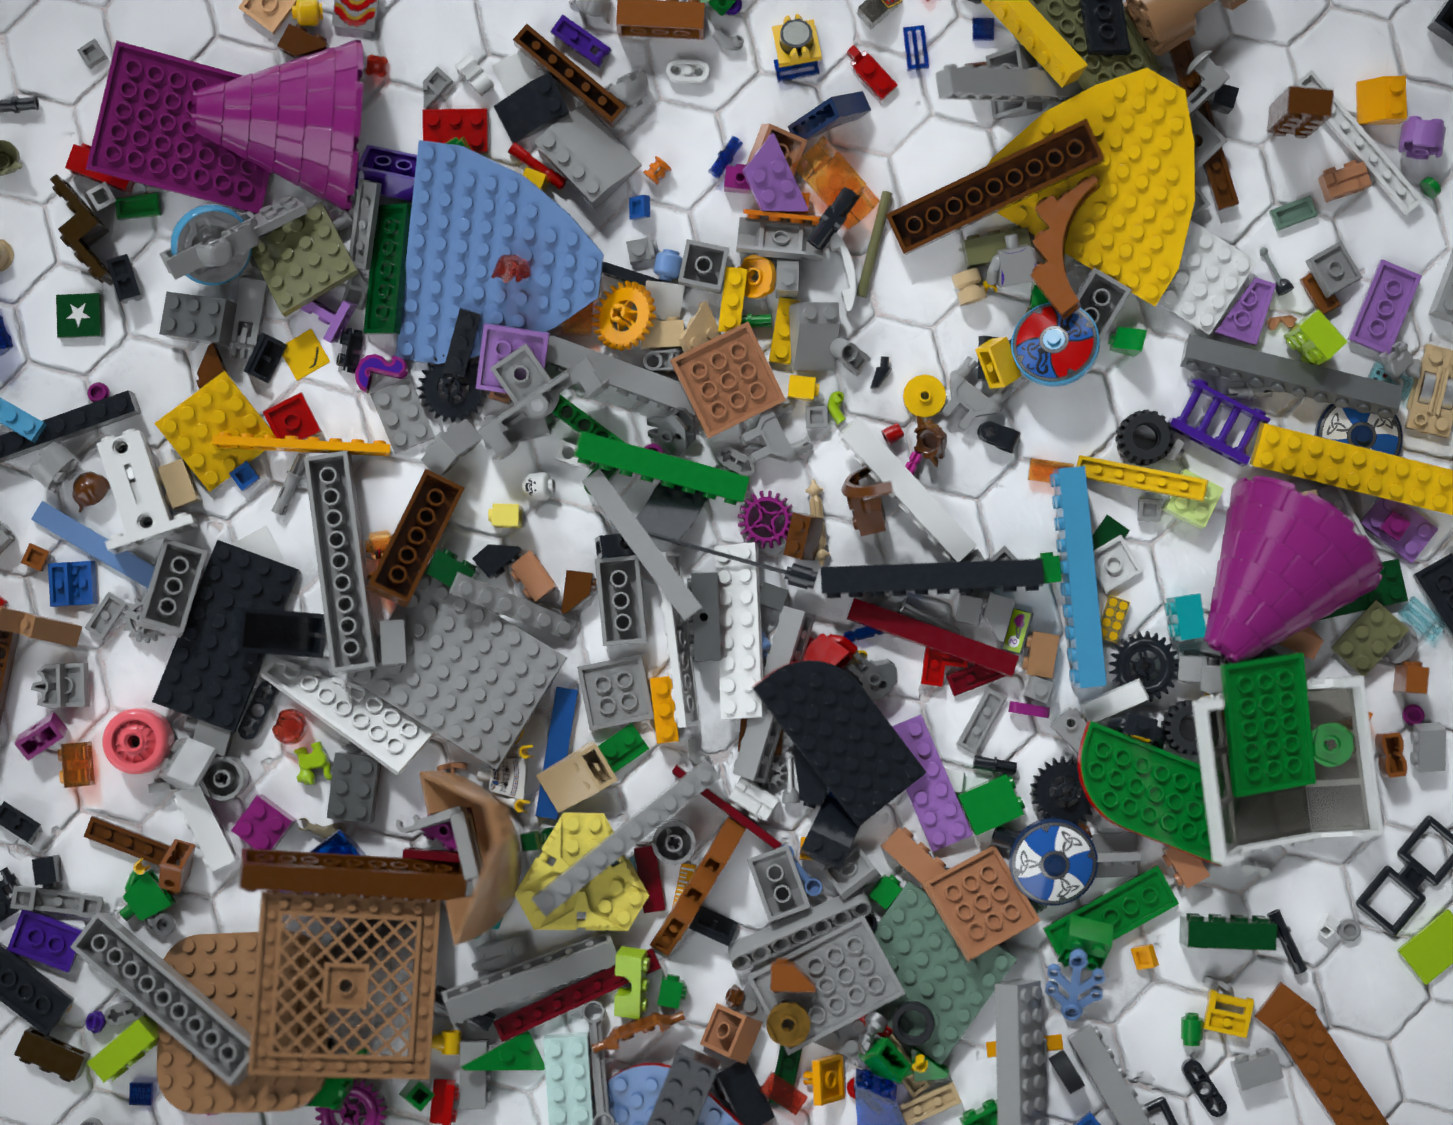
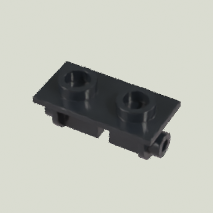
(347, 358)

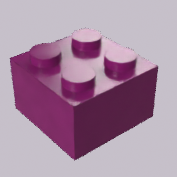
(263, 824)

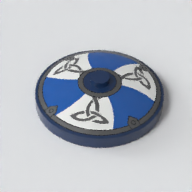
(1360, 429)
(1053, 861)

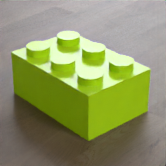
(1315, 338)
(125, 1049)

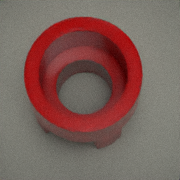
(892, 434)

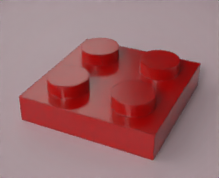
(292, 418)

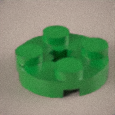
(1343, 739)

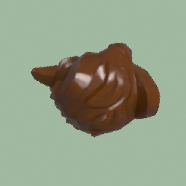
(930, 440)

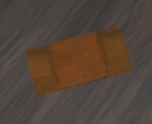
(829, 173)

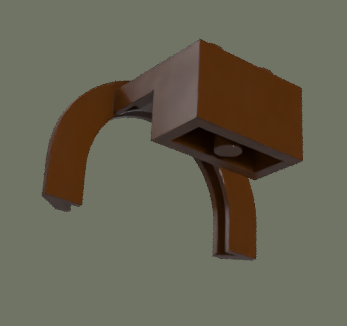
(867, 514)

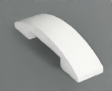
(848, 295)

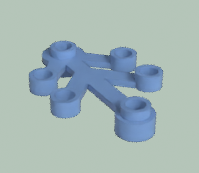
(1073, 1008)

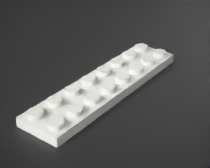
(739, 632)
(678, 650)

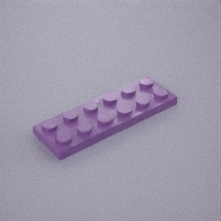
(933, 792)

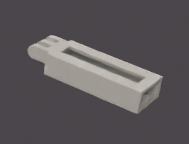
(250, 308)

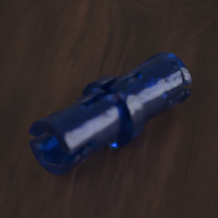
(725, 157)

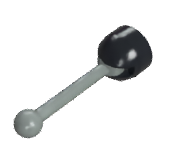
(1283, 285)

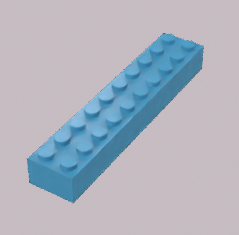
(1079, 577)

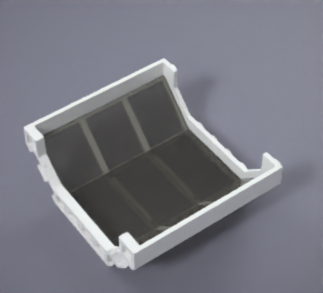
(1337, 805)

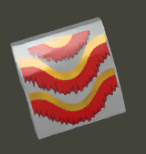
(355, 14)

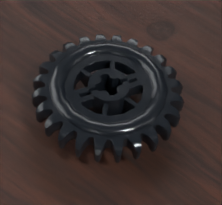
(448, 409)
(1144, 644)
(1046, 801)

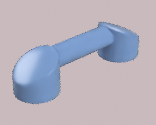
(811, 885)

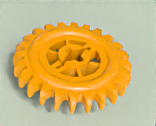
(615, 311)

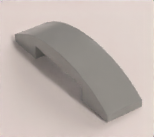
(56, 901)

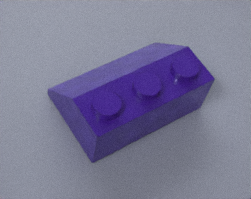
(391, 169)

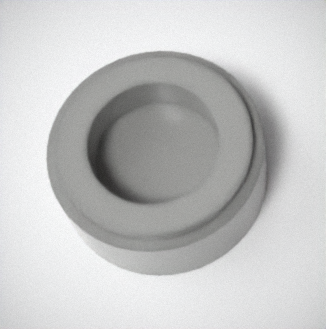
(1348, 929)

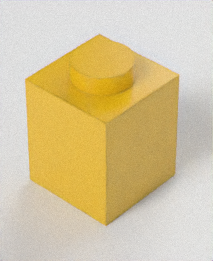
(802, 388)

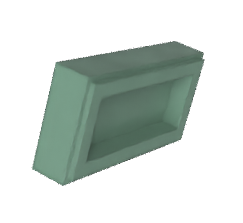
(1293, 213)

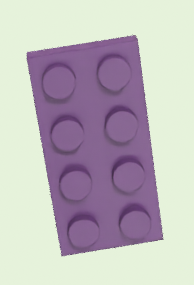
(1384, 307)

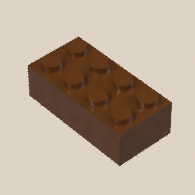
(1300, 111)

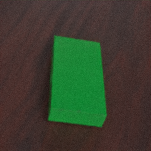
(138, 206)

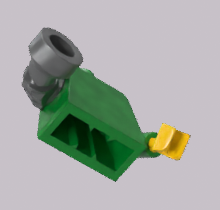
(146, 899)
(882, 1055)

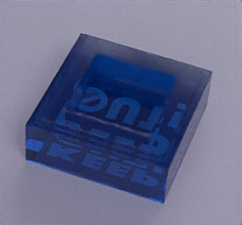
(982, 29)
(141, 1093)

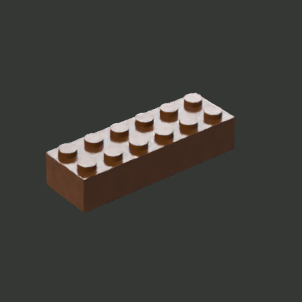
(415, 538)

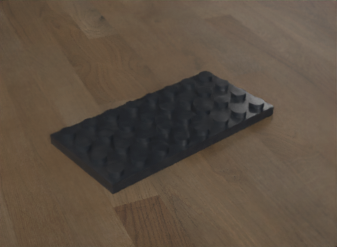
(202, 671)

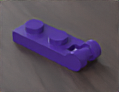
(580, 40)

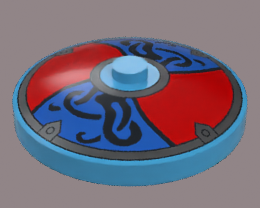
(1055, 349)

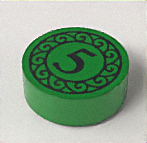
(1430, 187)

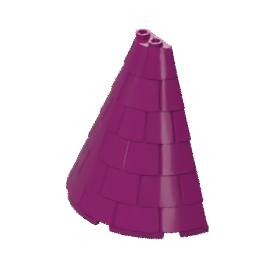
(293, 120)
(1283, 567)

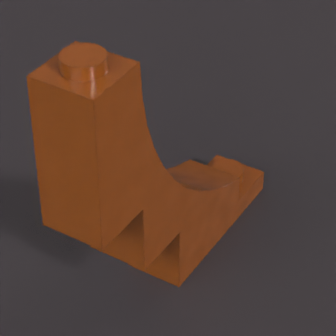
(698, 886)

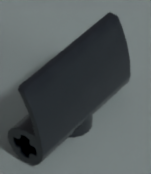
(740, 1094)

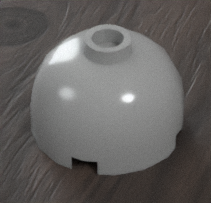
(630, 88)

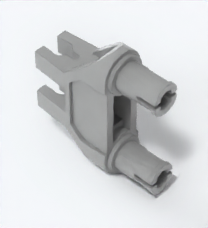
(971, 398)
(773, 438)

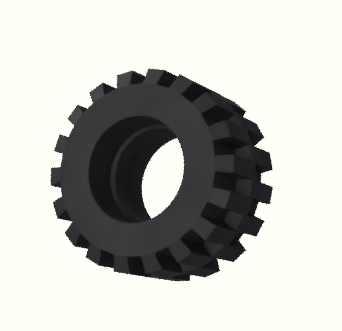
(1159, 427)
(1171, 728)

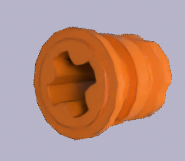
(660, 173)

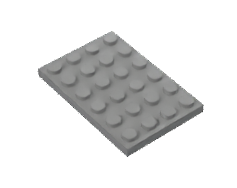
(848, 975)

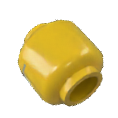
(307, 12)

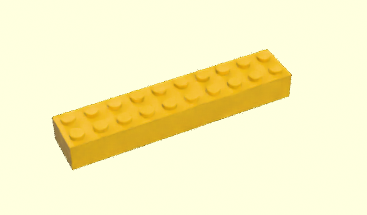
(1354, 468)

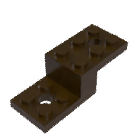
(82, 230)

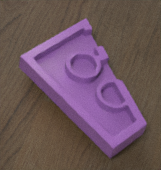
(1249, 313)

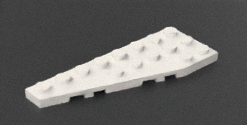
(354, 713)

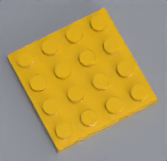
(211, 410)

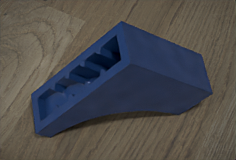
(830, 114)

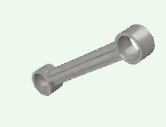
(598, 1064)

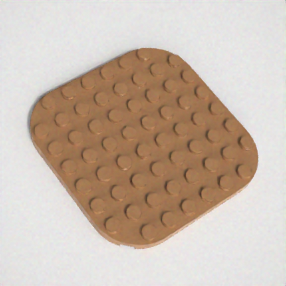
(225, 972)

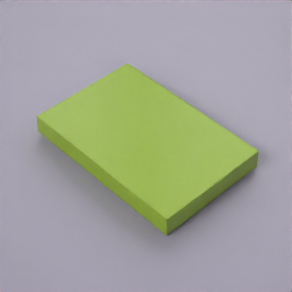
(1431, 948)

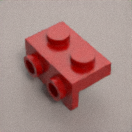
(442, 1103)

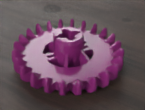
(364, 1095)

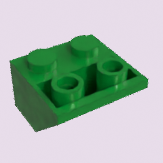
(1089, 935)

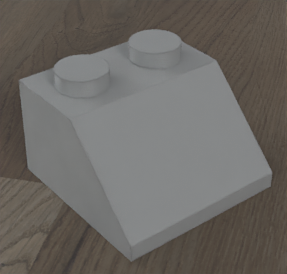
(187, 763)

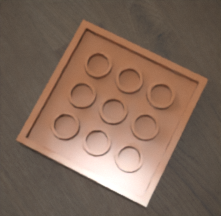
(727, 380)
(980, 903)

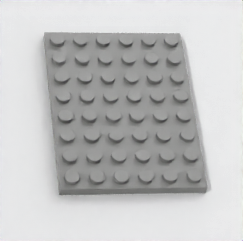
(465, 672)

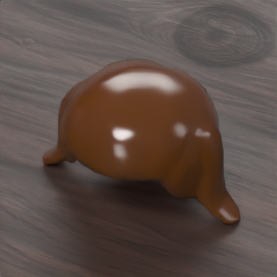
(89, 489)

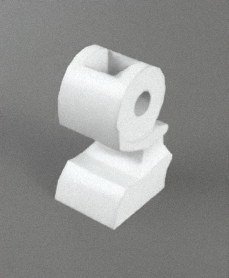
(474, 74)

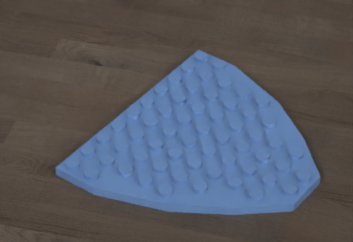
(460, 225)

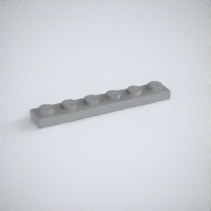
(512, 606)

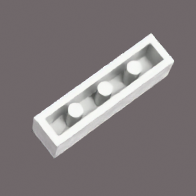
(207, 828)

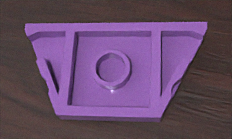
(773, 180)

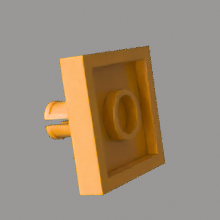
(827, 1079)

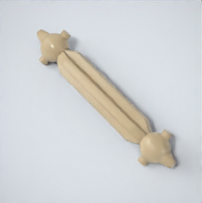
(817, 510)

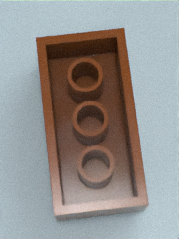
(661, 19)

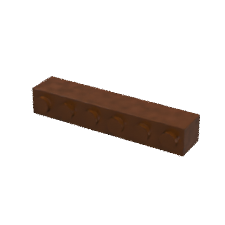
(570, 75)

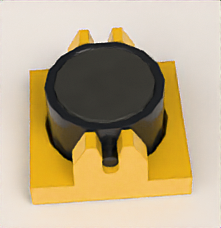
(794, 41)

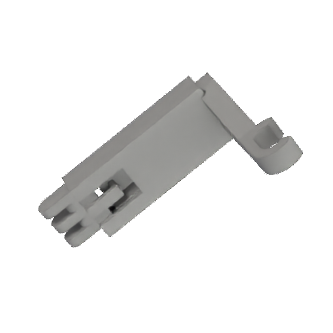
(464, 835)

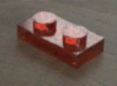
(783, 1093)

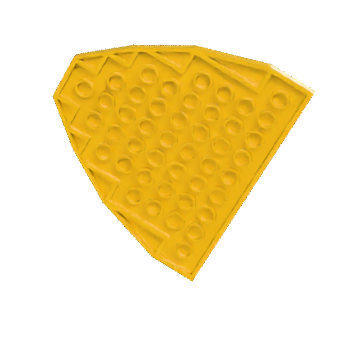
(1147, 184)

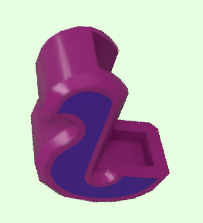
(377, 364)

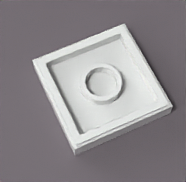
(1115, 564)

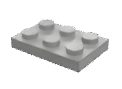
(402, 415)

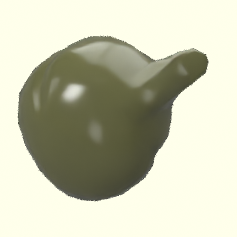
(9, 158)

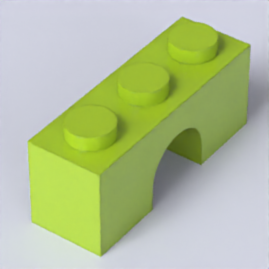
(632, 964)

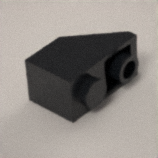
(495, 557)

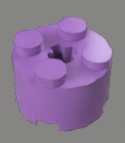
(1422, 138)

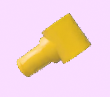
(447, 1042)

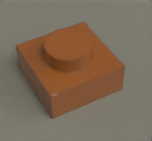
(36, 557)

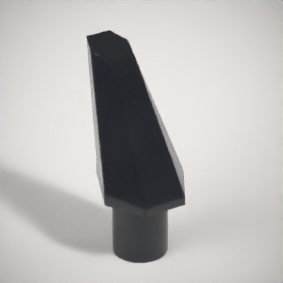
(881, 372)

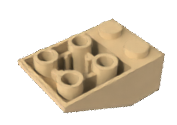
(576, 777)

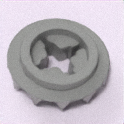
(778, 779)

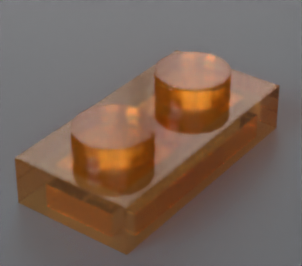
(1040, 469)

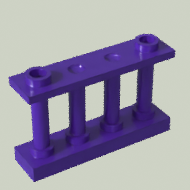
(1217, 444)

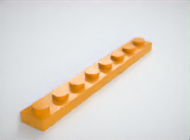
(292, 444)

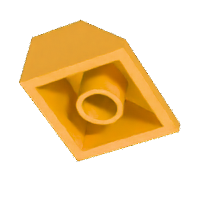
(1381, 101)

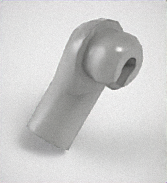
(730, 43)
(695, 754)

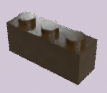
(51, 1055)

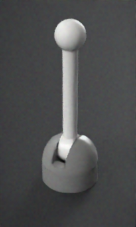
(790, 795)

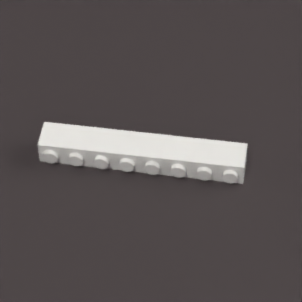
(907, 490)

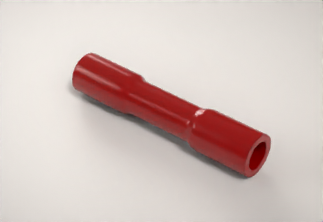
(526, 158)

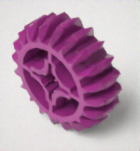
(757, 503)

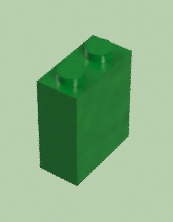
(991, 804)

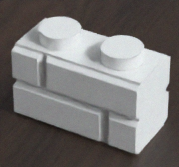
(753, 799)

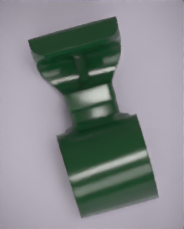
(533, 840)

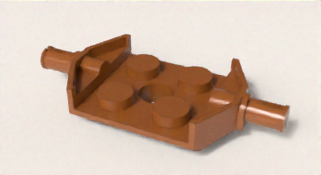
(643, 1024)

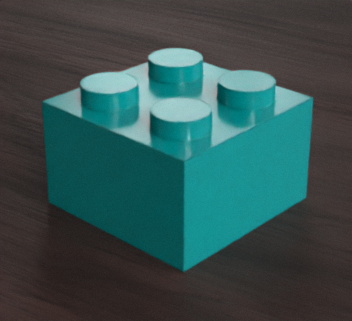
(1185, 617)

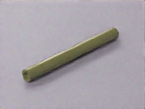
(874, 244)

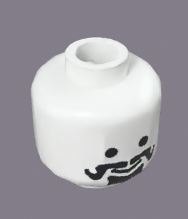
(538, 486)

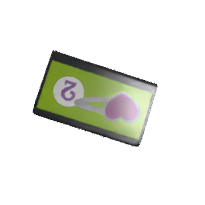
(1017, 631)

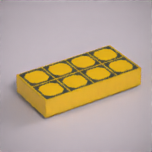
(1113, 618)

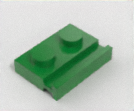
(623, 747)

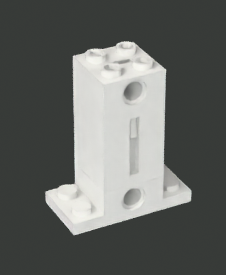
(138, 493)

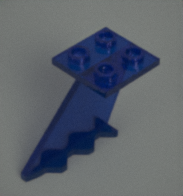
(876, 1100)

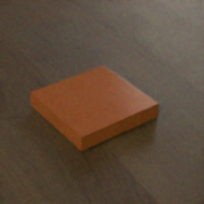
(1278, 1005)

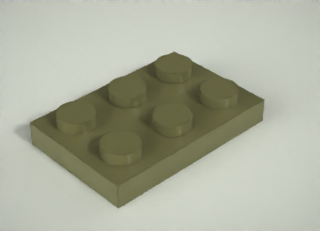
(1369, 638)

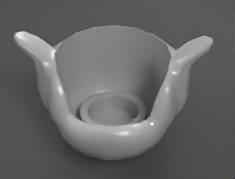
(594, 8)

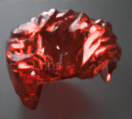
(510, 266)
(290, 727)

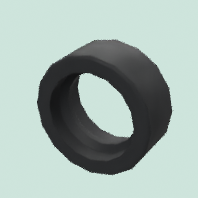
(901, 1035)
(1066, 1071)

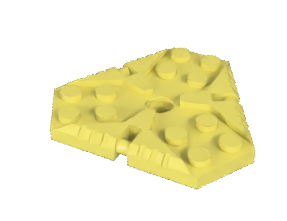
(609, 899)

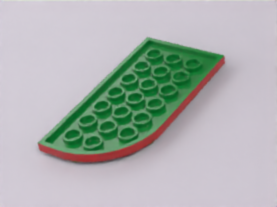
(1145, 790)

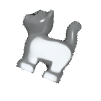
(1400, 361)

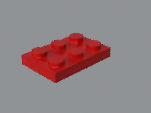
(445, 124)

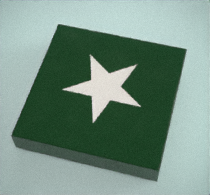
(79, 315)

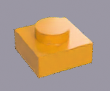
(1144, 956)

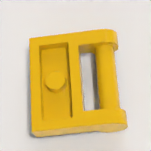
(1227, 1021)

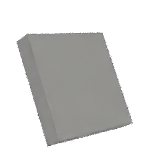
(1333, 269)

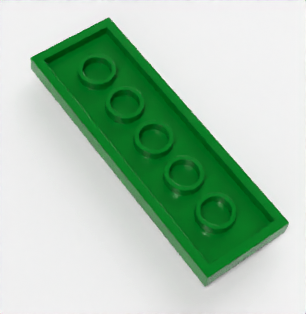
(1123, 906)

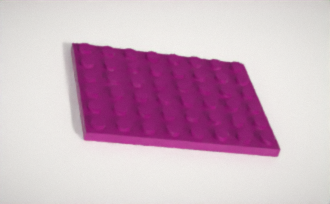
(149, 135)

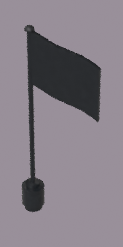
(672, 513)

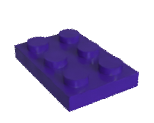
(44, 940)

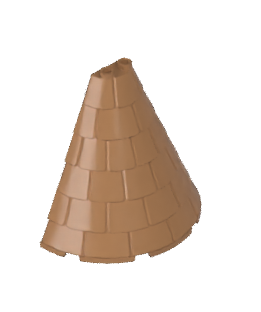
(498, 846)

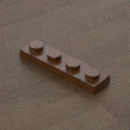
(126, 840)

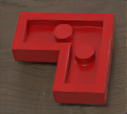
(934, 667)

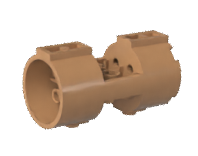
(1168, 21)

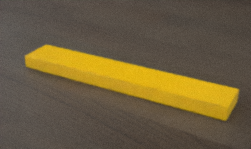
(1144, 478)

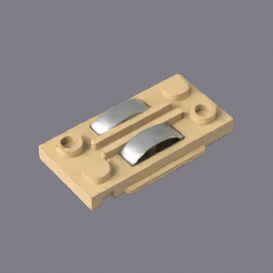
(1432, 394)

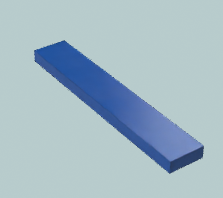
(557, 742)

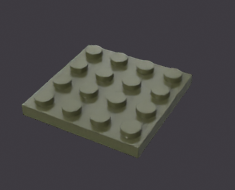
(303, 259)

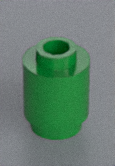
(1191, 1029)

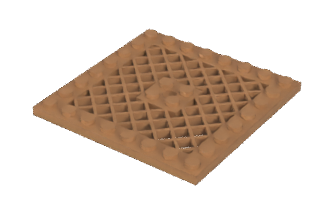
(352, 1065)

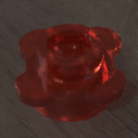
(371, 61)

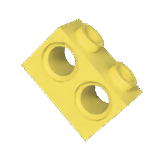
(505, 515)

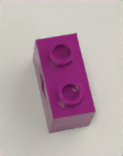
(41, 736)

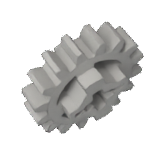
(140, 632)

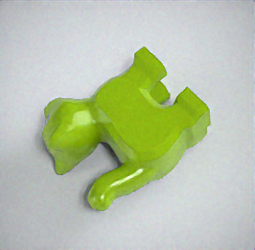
(311, 761)

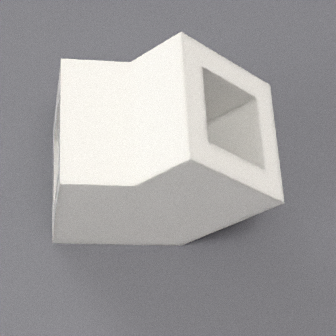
(1327, 925)

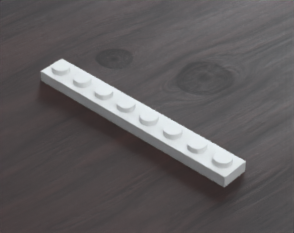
(1366, 150)

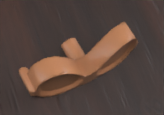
(1288, 321)
(452, 766)

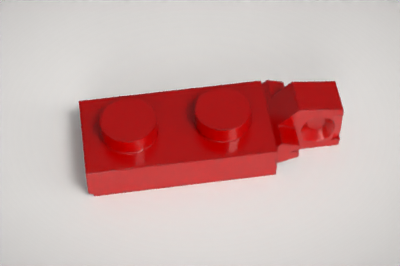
(871, 73)

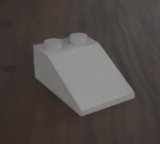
(811, 334)
(778, 883)

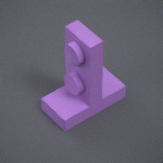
(337, 319)

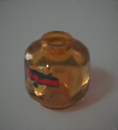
(377, 543)

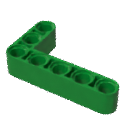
(574, 421)

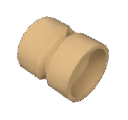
(969, 288)

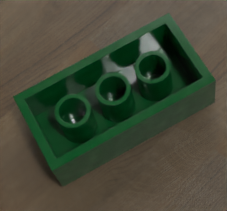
(1228, 933)

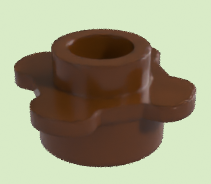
(734, 996)

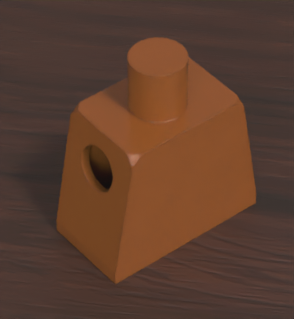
(173, 876)

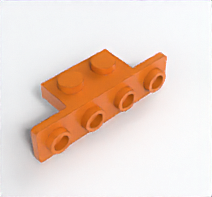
(795, 216)

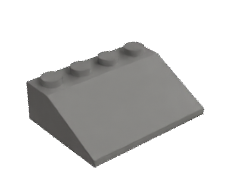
(587, 155)

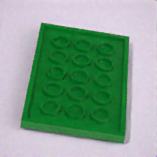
(1268, 724)

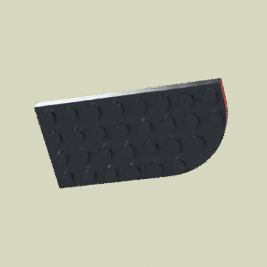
(840, 735)

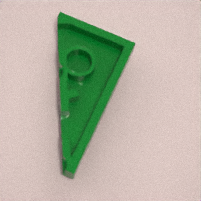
(513, 1055)

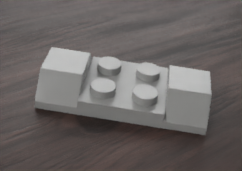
(776, 239)

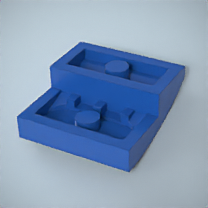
(72, 583)

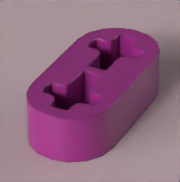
(1028, 709)

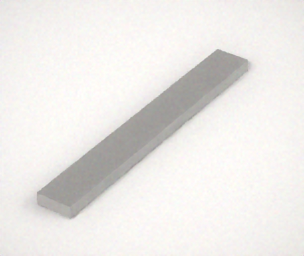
(642, 545)

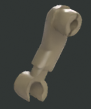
(323, 831)

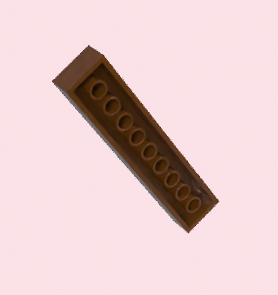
(995, 187)
(350, 875)

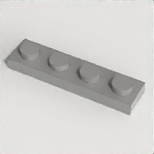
(364, 223)

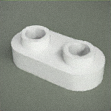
(688, 70)

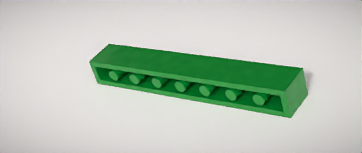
(661, 467)

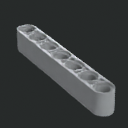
(797, 930)

